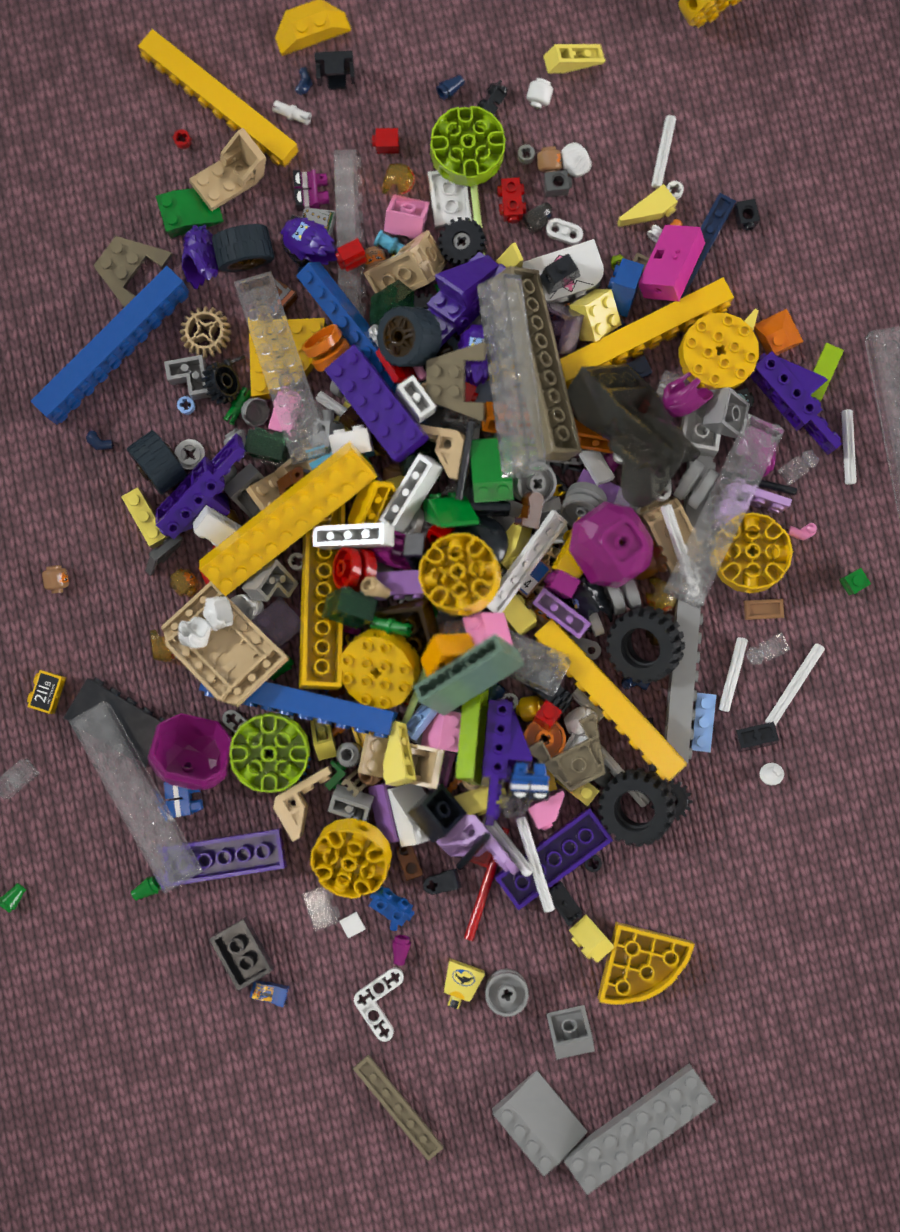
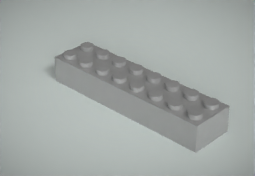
(638, 1128)

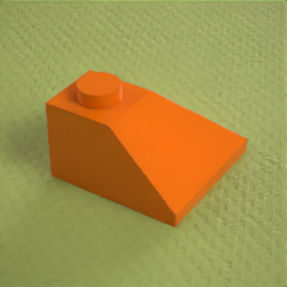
(778, 333)

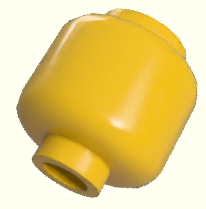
(528, 707)

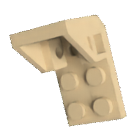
(237, 170)
(412, 265)
(448, 448)
(266, 489)
(655, 524)
(426, 761)
(295, 816)

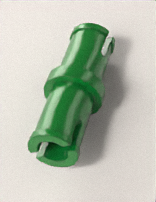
(235, 409)
(391, 626)

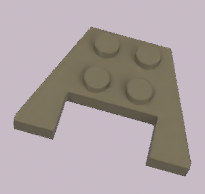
(123, 260)
(447, 380)
(577, 764)

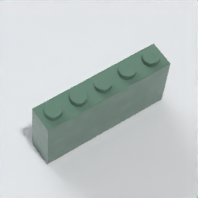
(469, 675)

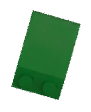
(184, 209)
(487, 472)
(448, 511)

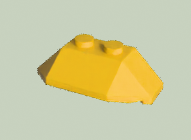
(310, 25)
(371, 503)

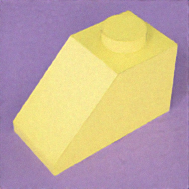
(324, 747)
(584, 793)

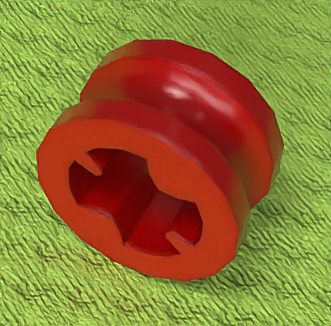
(182, 145)

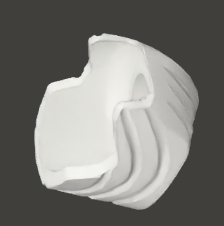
(575, 160)
(249, 607)
(218, 612)
(194, 632)
(571, 719)

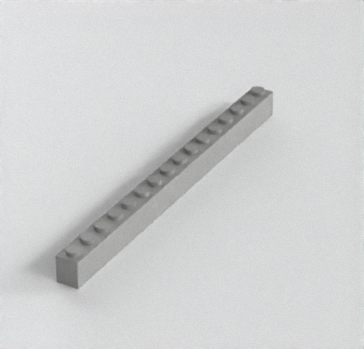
(683, 678)

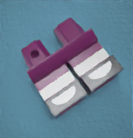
(306, 189)

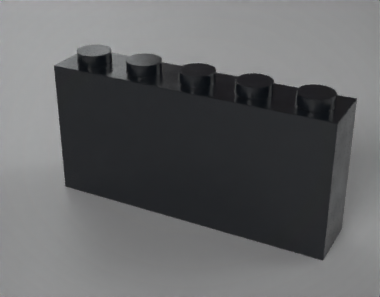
(137, 722)

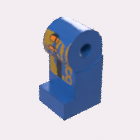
(269, 992)

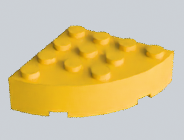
(301, 331)
(641, 964)

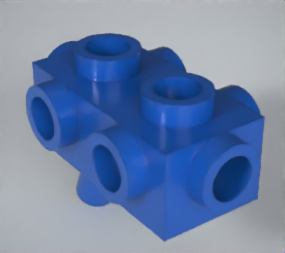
(391, 906)

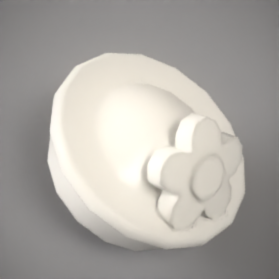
(771, 774)

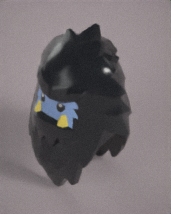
(590, 599)

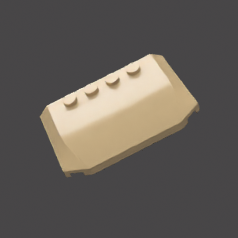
(235, 657)

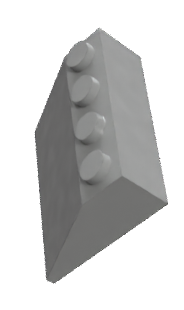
(539, 1122)

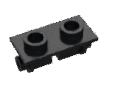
(495, 94)

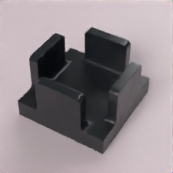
(336, 67)

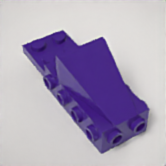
(458, 297)
(790, 391)
(199, 488)
(502, 749)

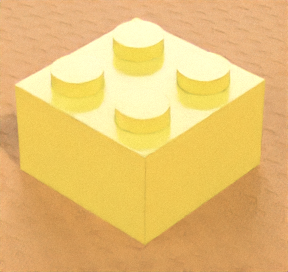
(599, 314)

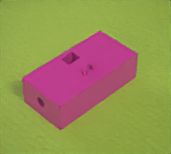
(671, 262)

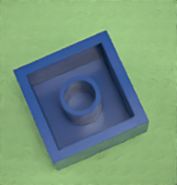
(625, 284)

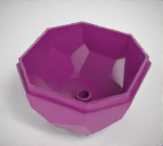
(597, 546)
(192, 744)

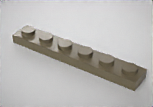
(398, 1107)

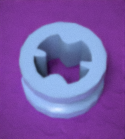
(191, 409)

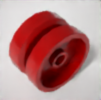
(353, 567)

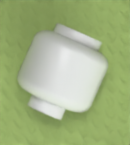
(539, 93)

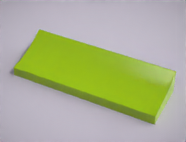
(472, 739)

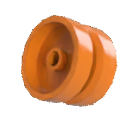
(325, 346)
(555, 738)

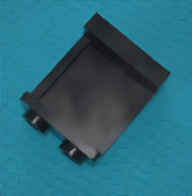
(488, 509)

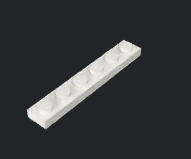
(527, 561)

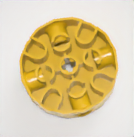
(699, 11)
(724, 334)
(771, 557)
(442, 580)
(379, 669)
(351, 858)

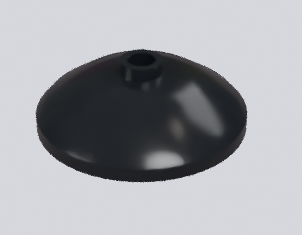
(490, 532)

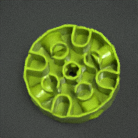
(467, 145)
(250, 747)

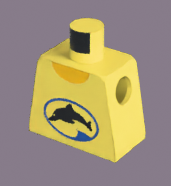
(461, 982)

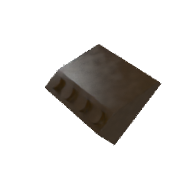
(422, 620)

